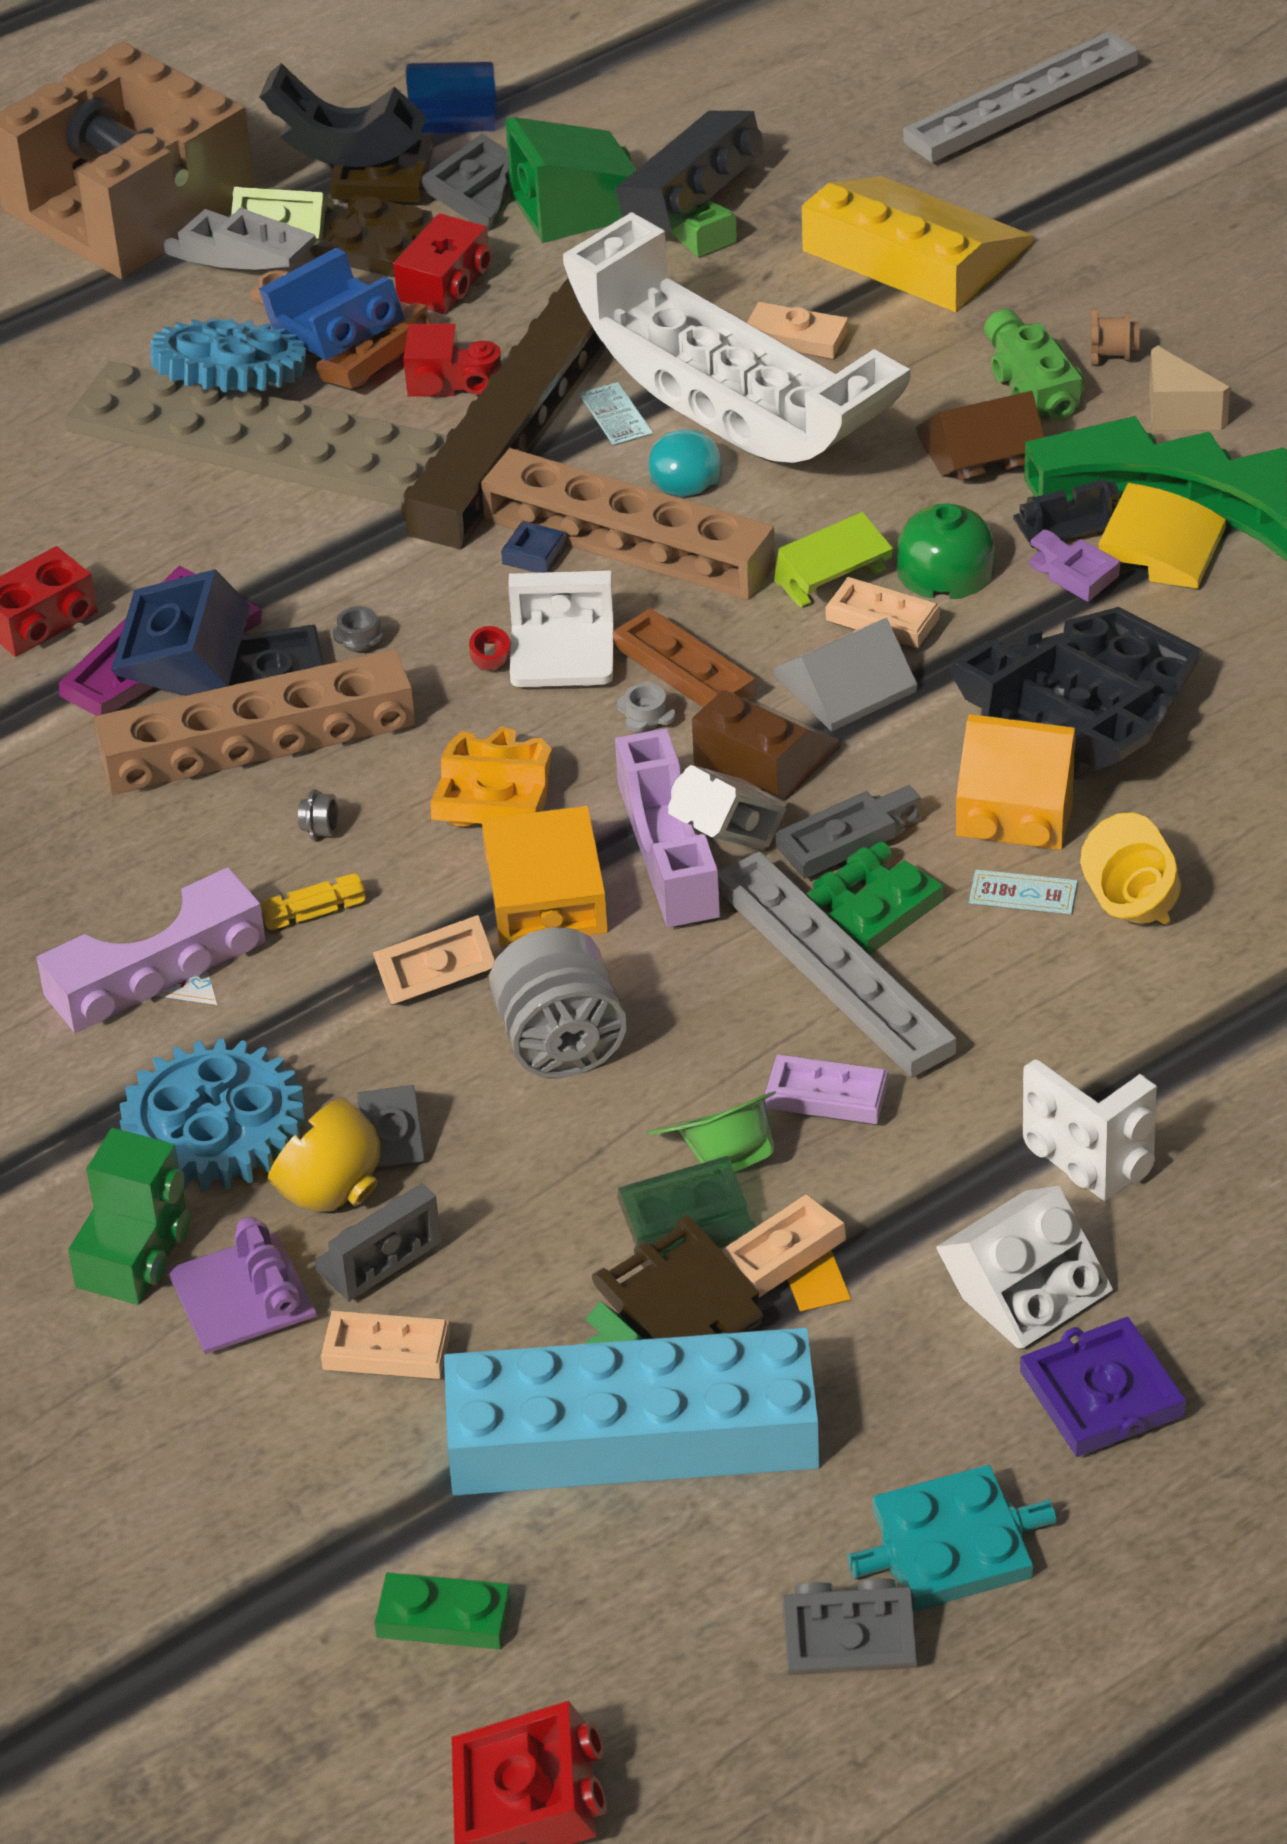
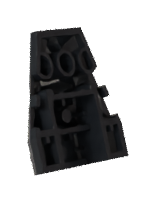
(1102, 676)

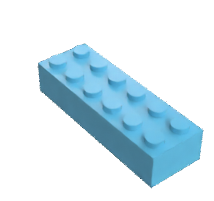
(630, 1411)

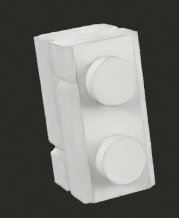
(726, 807)

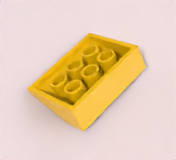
(908, 239)

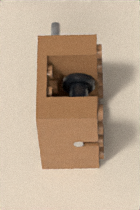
(121, 157)

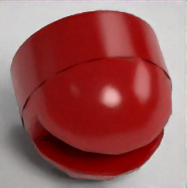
(489, 635)

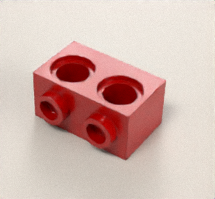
(43, 600)

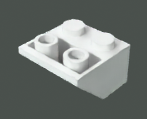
(1026, 1265)

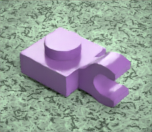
(1077, 567)

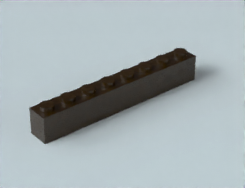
(509, 413)

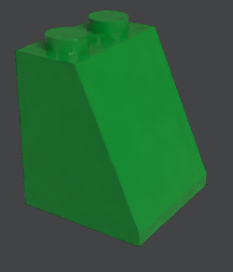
(565, 176)

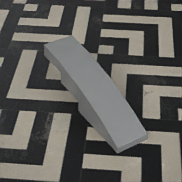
(239, 241)

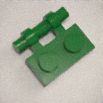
(882, 908)

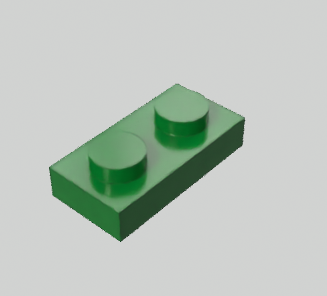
(442, 1610)

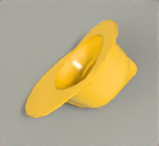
(1131, 869)

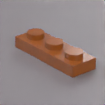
(680, 658)

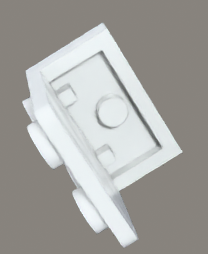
(561, 628)
(1092, 1142)

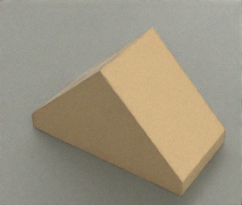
(1185, 395)

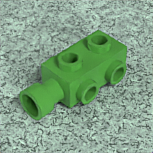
(1034, 363)

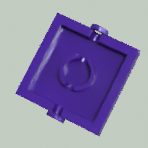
(1102, 1386)

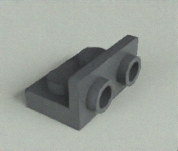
(381, 1243)
(849, 1628)

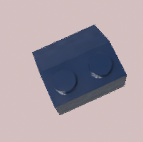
(182, 634)

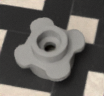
(645, 707)

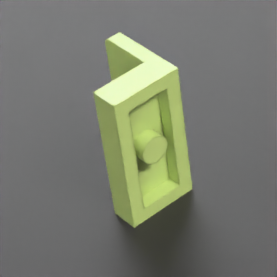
(293, 208)

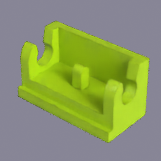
(830, 555)

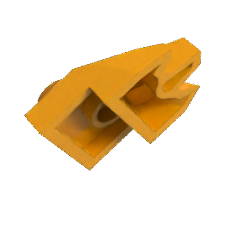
(491, 778)

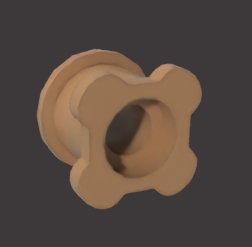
(1112, 336)

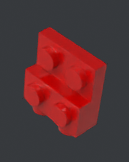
(528, 1779)

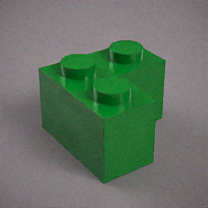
(134, 1217)

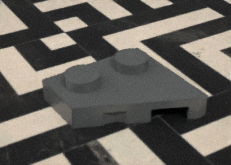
(472, 180)

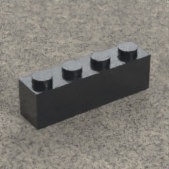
(691, 168)

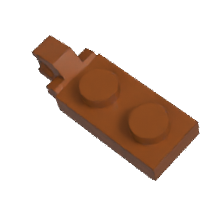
(359, 362)

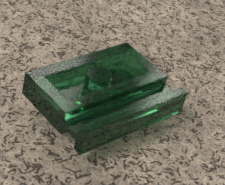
(702, 1191)

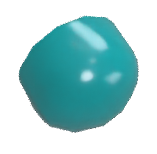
(684, 463)

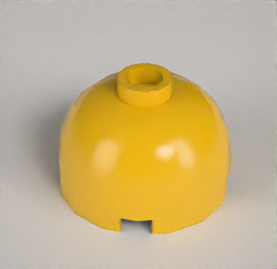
(330, 1161)

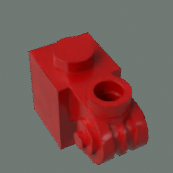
(439, 367)

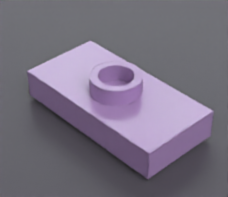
(827, 1089)

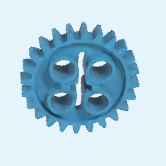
(227, 354)
(218, 1109)

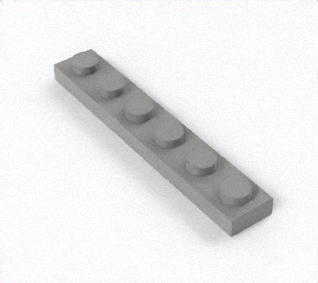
(1020, 96)
(836, 964)

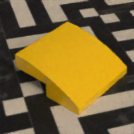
(1163, 533)

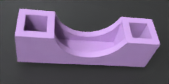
(675, 857)
(98, 978)

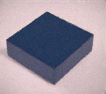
(534, 547)

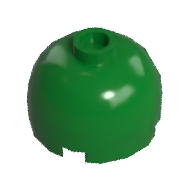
(945, 551)

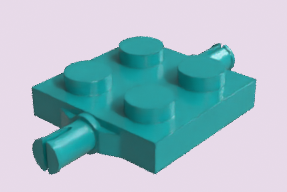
(951, 1537)

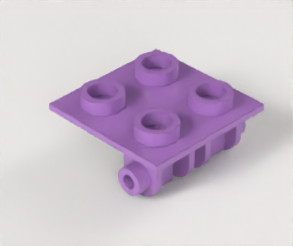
(241, 1289)

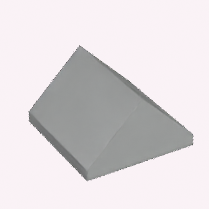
(850, 675)

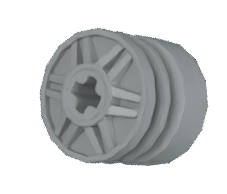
(557, 1002)

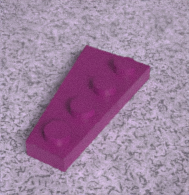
(97, 688)

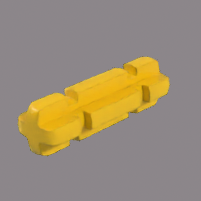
(312, 901)

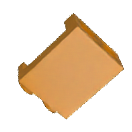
(544, 873)

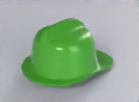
(738, 1133)

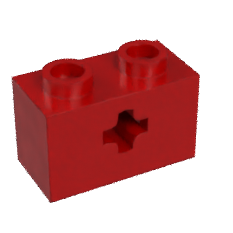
(442, 263)

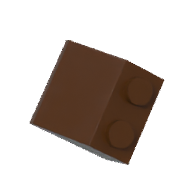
(981, 435)
(758, 744)

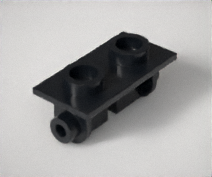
(1084, 514)

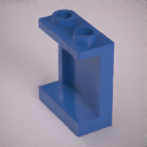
(330, 305)

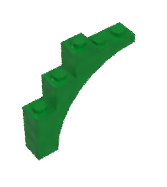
(1242, 490)

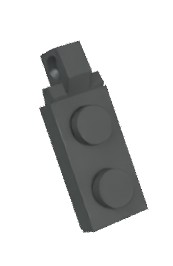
(846, 827)

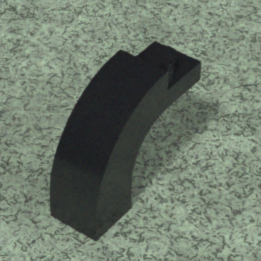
(338, 133)

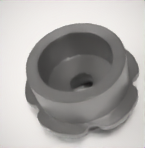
(358, 629)
(318, 814)

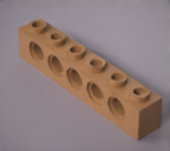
(631, 523)
(254, 721)

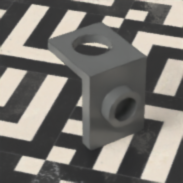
(396, 1122)

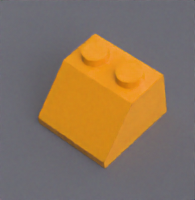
(1015, 782)

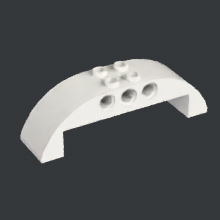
(714, 362)

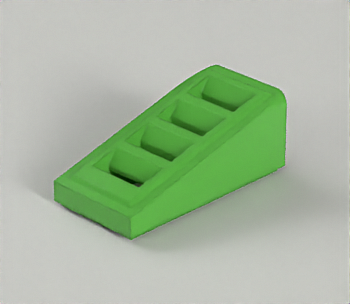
(707, 229)

